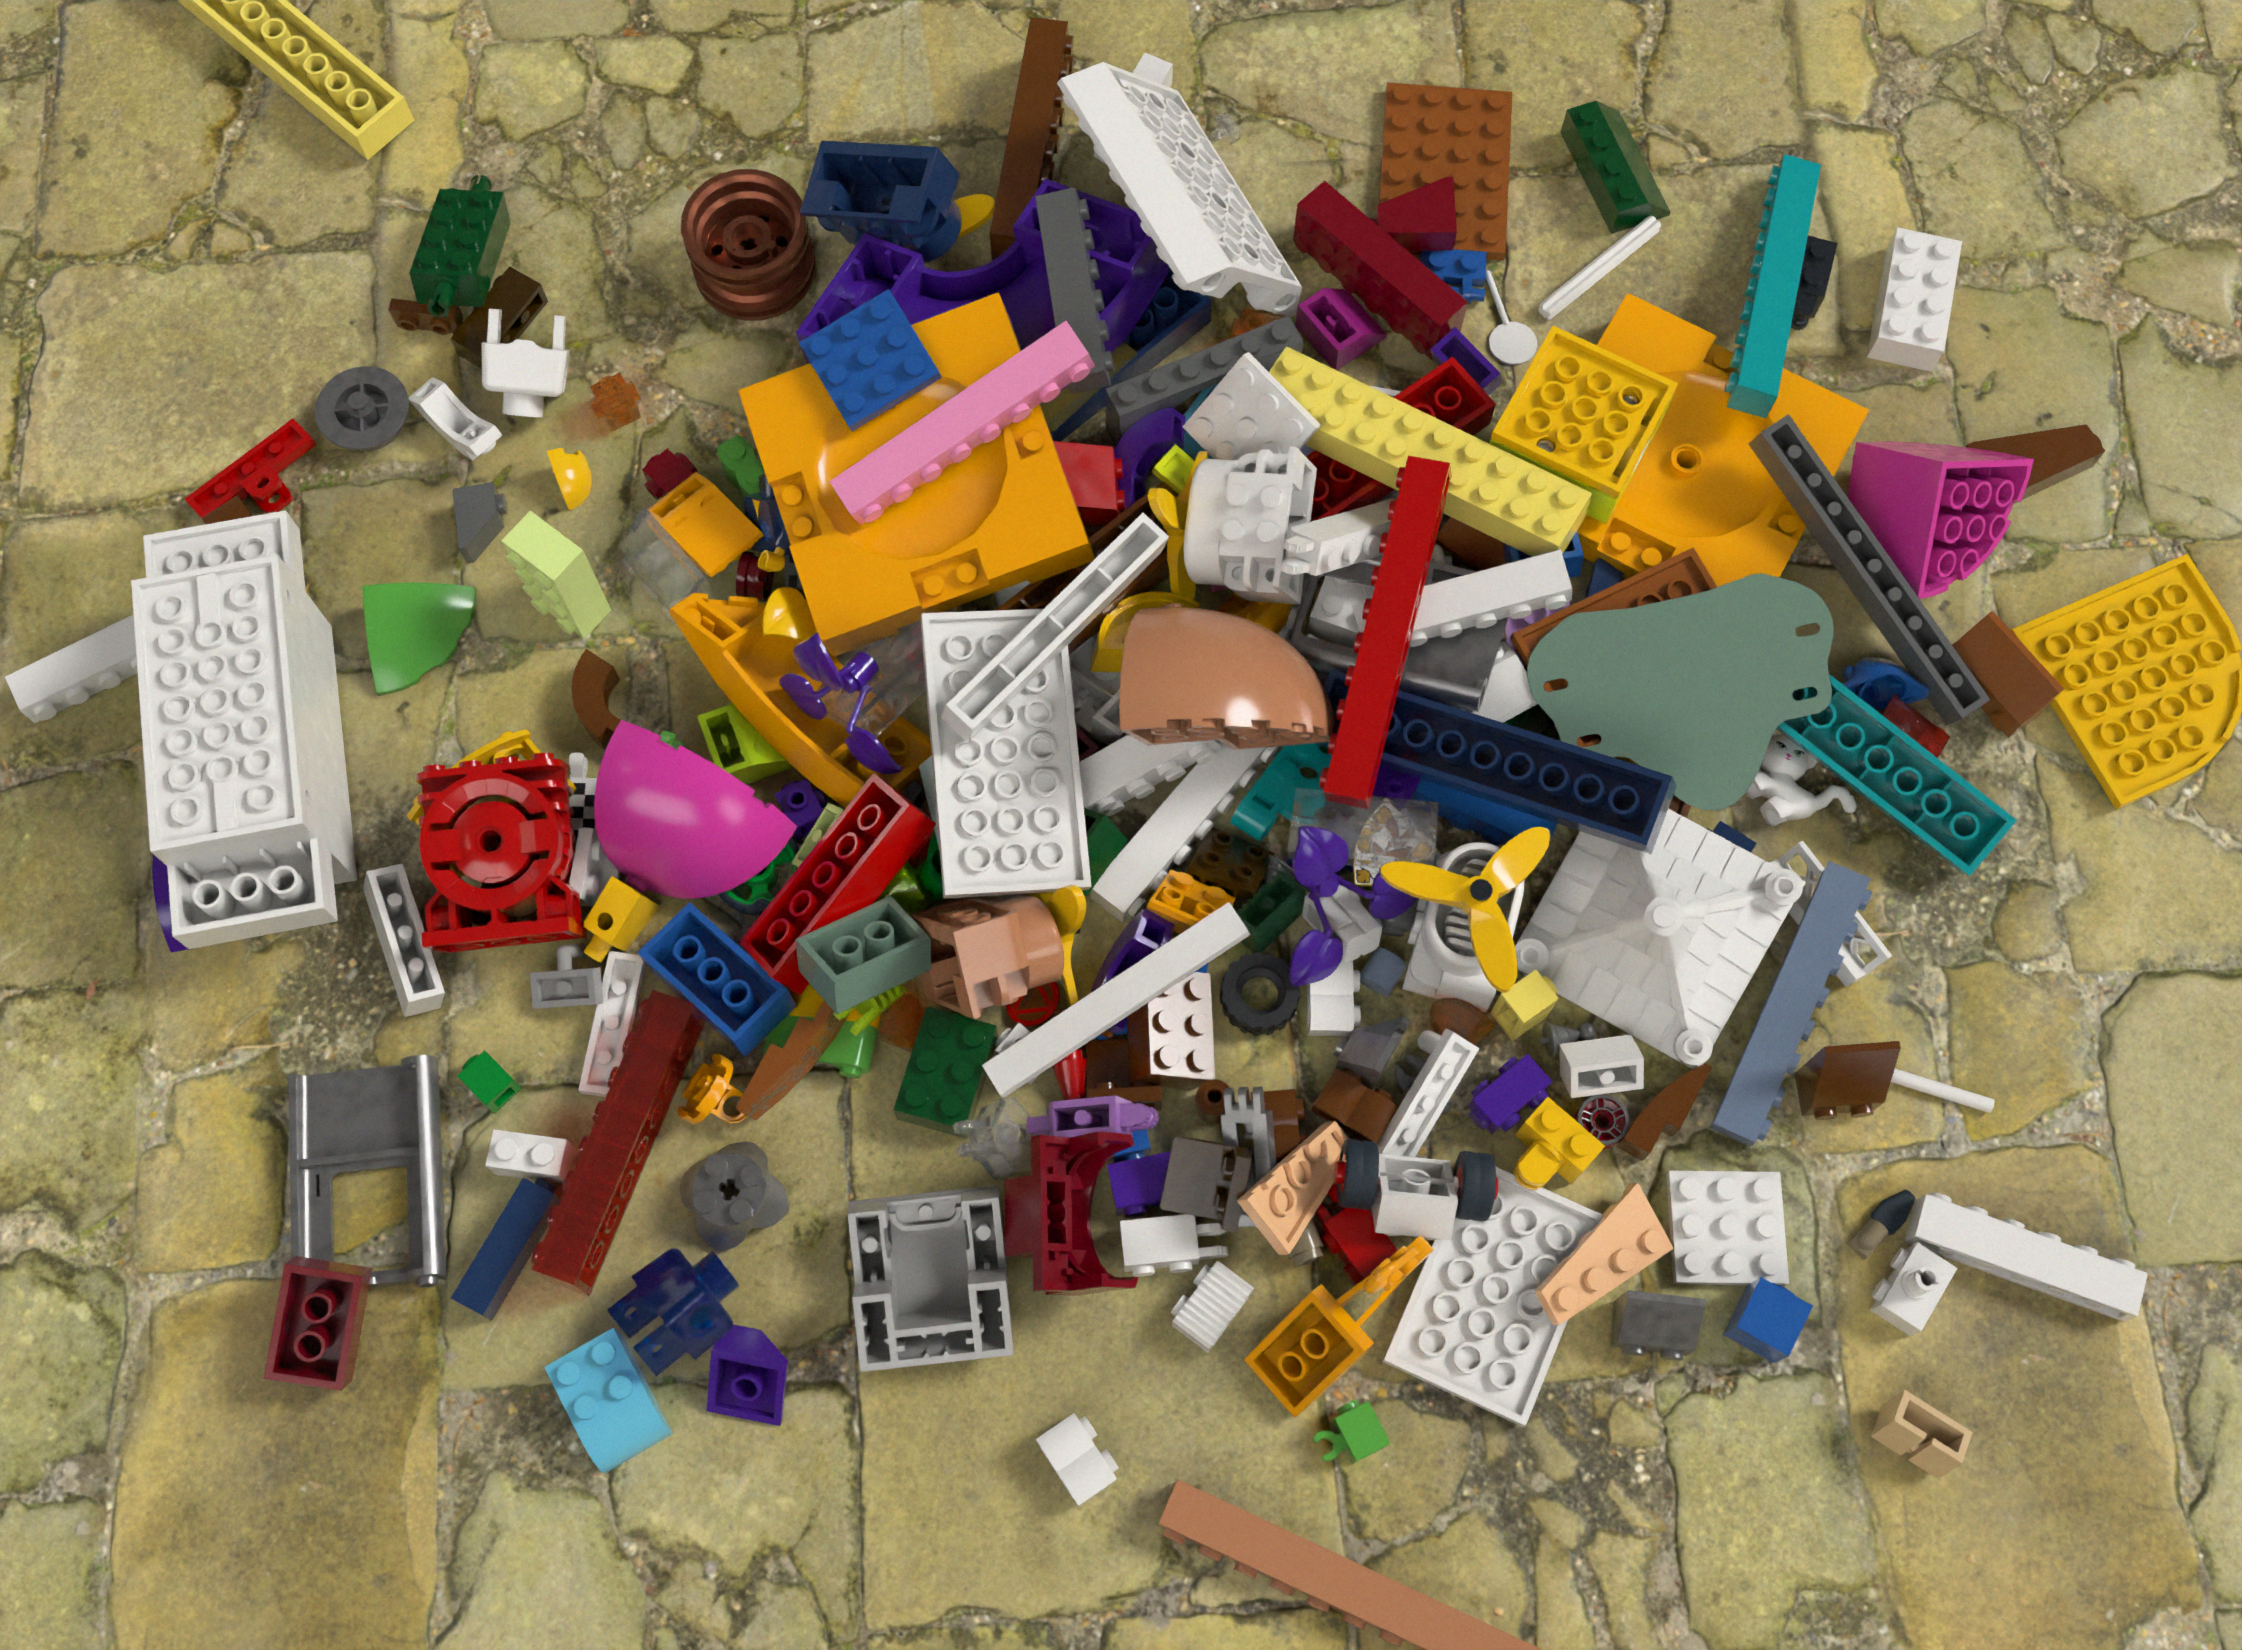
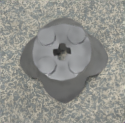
(759, 1204)

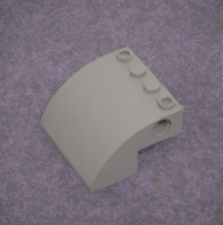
(930, 1278)

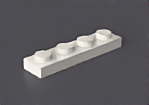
(612, 1021)

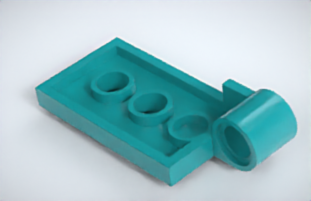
(1276, 789)

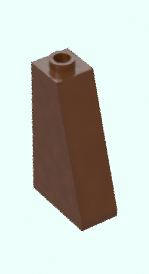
(2055, 453)

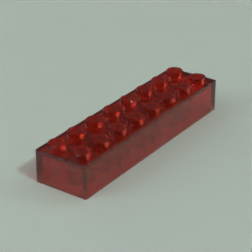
(618, 1143)

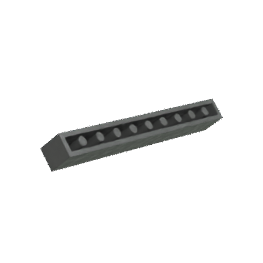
(1868, 570)

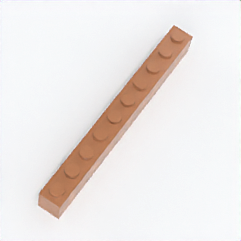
(1324, 1576)

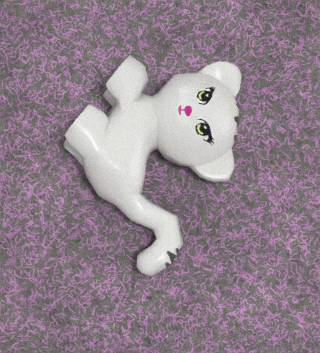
(1786, 800)

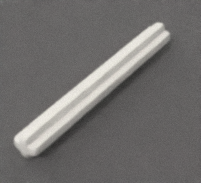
(1599, 267)

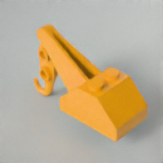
(1321, 1339)

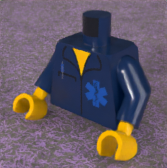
(765, 515)

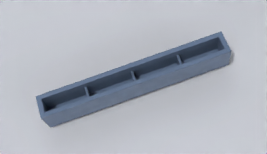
(1790, 1005)

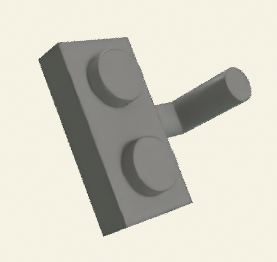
(567, 985)

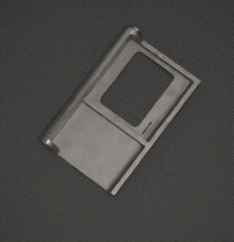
(1440, 670)
(368, 1124)

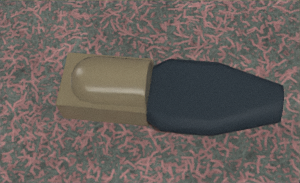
(1883, 1221)

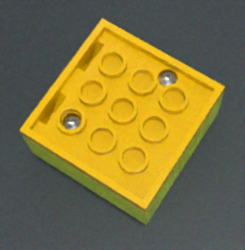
(1584, 417)

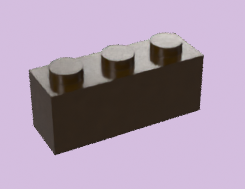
(520, 303)

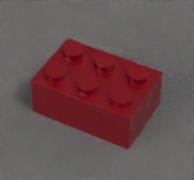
(318, 1323)

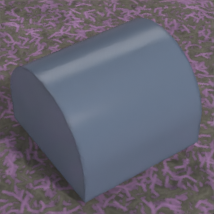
(1382, 971)

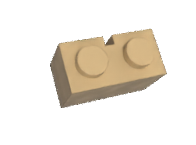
(1928, 1435)

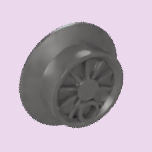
(362, 408)

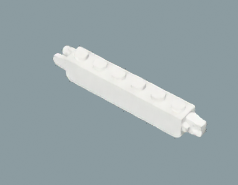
(1336, 540)

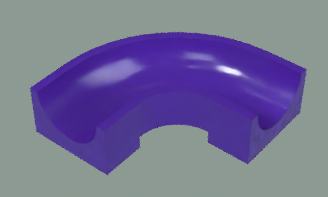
(1123, 253)

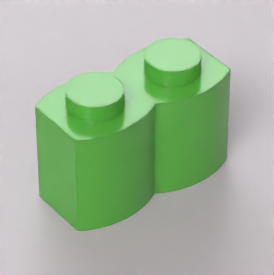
(740, 465)

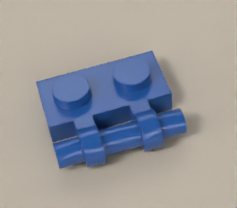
(1459, 268)

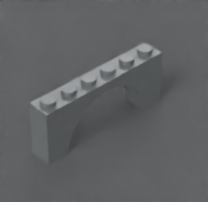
(1184, 377)

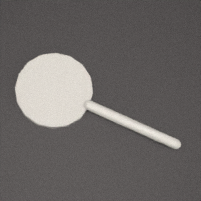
(1511, 341)

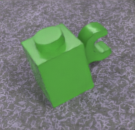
(1357, 1432)

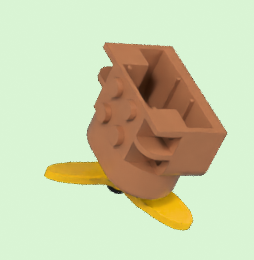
(1000, 947)

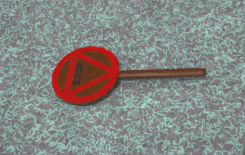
(1039, 1007)

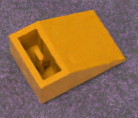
(705, 524)

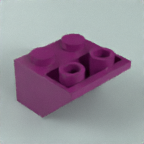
(1337, 326)

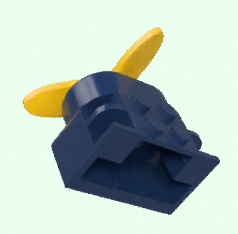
(893, 195)

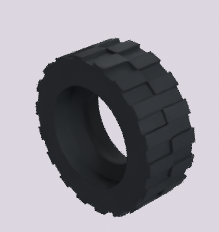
(1249, 1019)

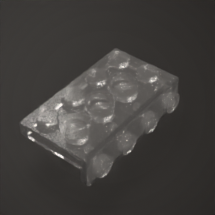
(893, 687)

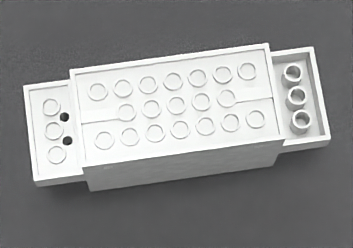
(240, 732)

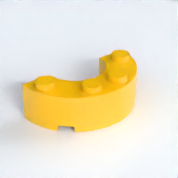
(1112, 634)

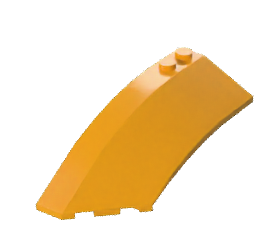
(748, 671)

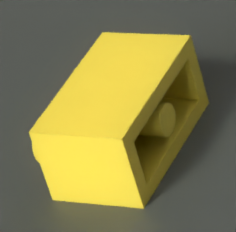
(1525, 1004)

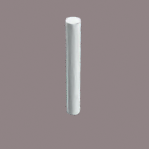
(1943, 1090)

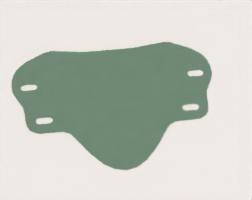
(1689, 681)

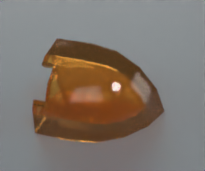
(1461, 1019)
(903, 1021)

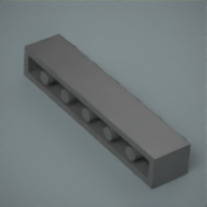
(1072, 279)

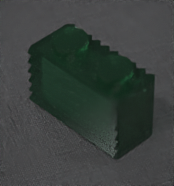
(1271, 911)

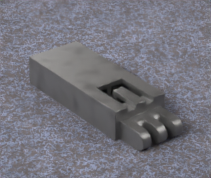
(1258, 1127)

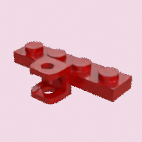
(256, 473)

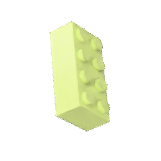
(556, 575)

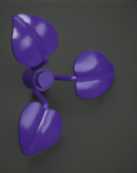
(853, 677)
(1314, 863)

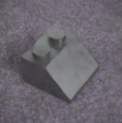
(1656, 1324)

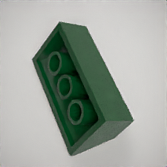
(1612, 166)

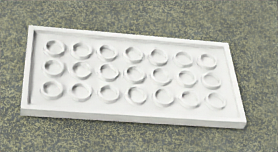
(1015, 790)

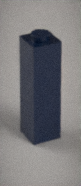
(507, 1248)

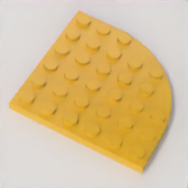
(2143, 677)

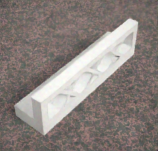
(1852, 966)

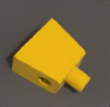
(617, 918)

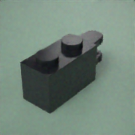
(1813, 280)

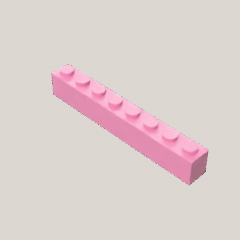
(963, 424)

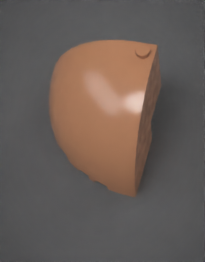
(1217, 679)

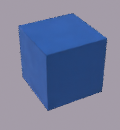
(1768, 1320)

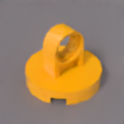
(708, 1092)

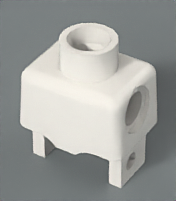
(523, 368)

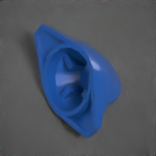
(1879, 679)

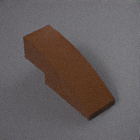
(1664, 1113)

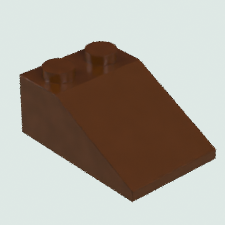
(1846, 1079)

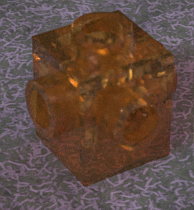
(615, 401)

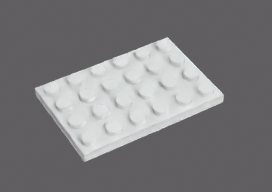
(1474, 1306)

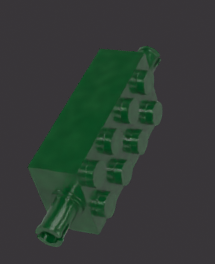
(460, 247)

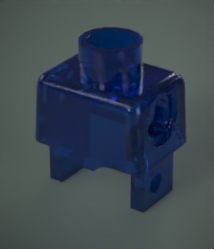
(687, 1302)

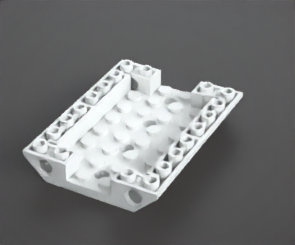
(1179, 187)

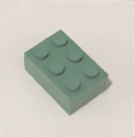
(863, 954)

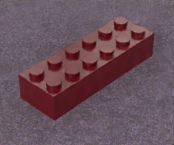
(1377, 269)

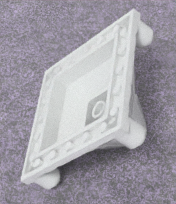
(1660, 935)

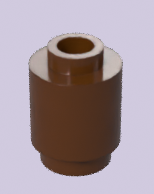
(1205, 1109)

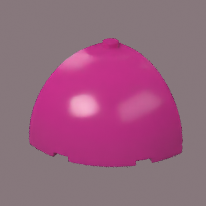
(1936, 506)
(680, 819)

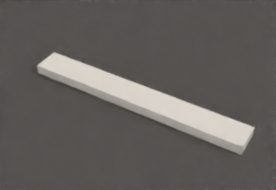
(1116, 1000)

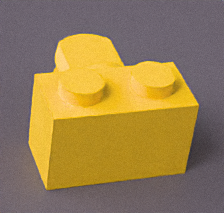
(1554, 1146)

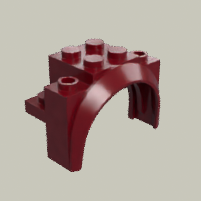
(1052, 1213)

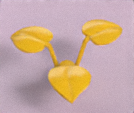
(788, 615)

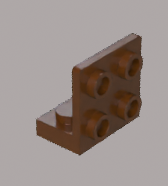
(1110, 1074)

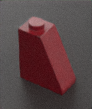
(1421, 217)

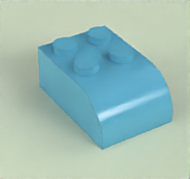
(608, 1400)

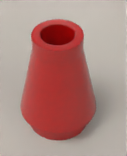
(1071, 1075)

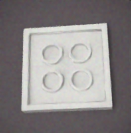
(1250, 414)
(1726, 1227)

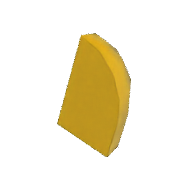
(572, 476)

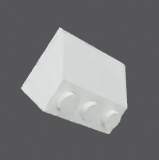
(1507, 688)

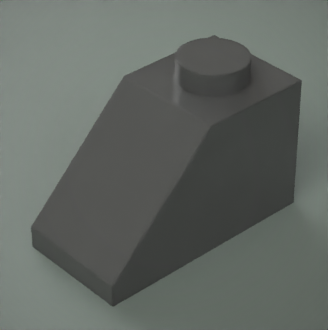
(478, 518)

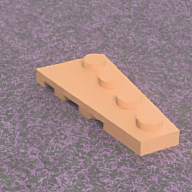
(1294, 1189)
(1606, 1257)

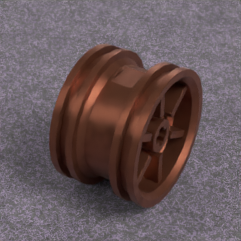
(748, 222)

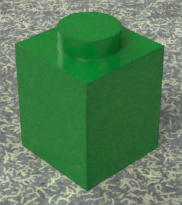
(488, 1081)

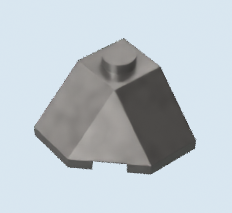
(1370, 1049)

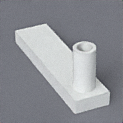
(1429, 1093)

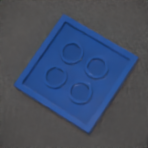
(870, 360)

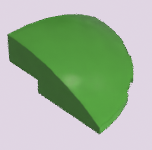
(413, 629)

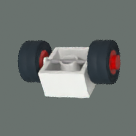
(1415, 1193)

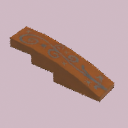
(785, 1067)

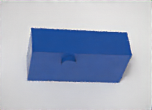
(717, 978)

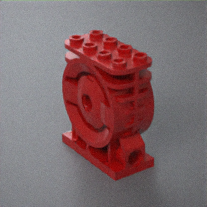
(462, 837)

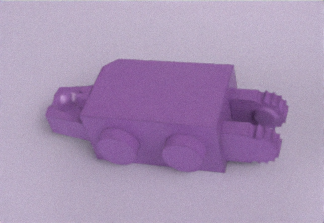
(1091, 1115)

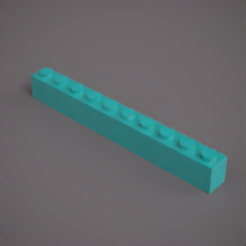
(1773, 287)

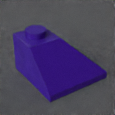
(747, 1377)

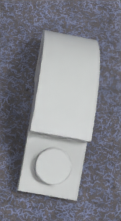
(454, 420)

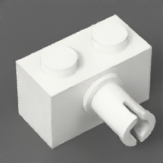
(1912, 1288)

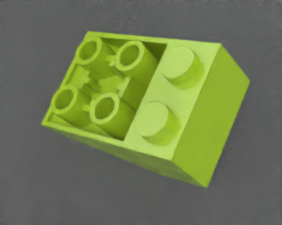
(739, 746)

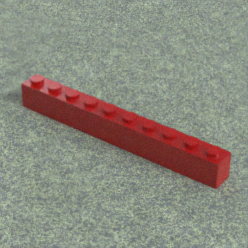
(1387, 632)

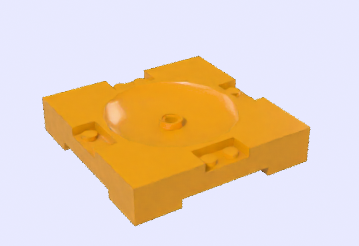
(1725, 496)
(956, 539)

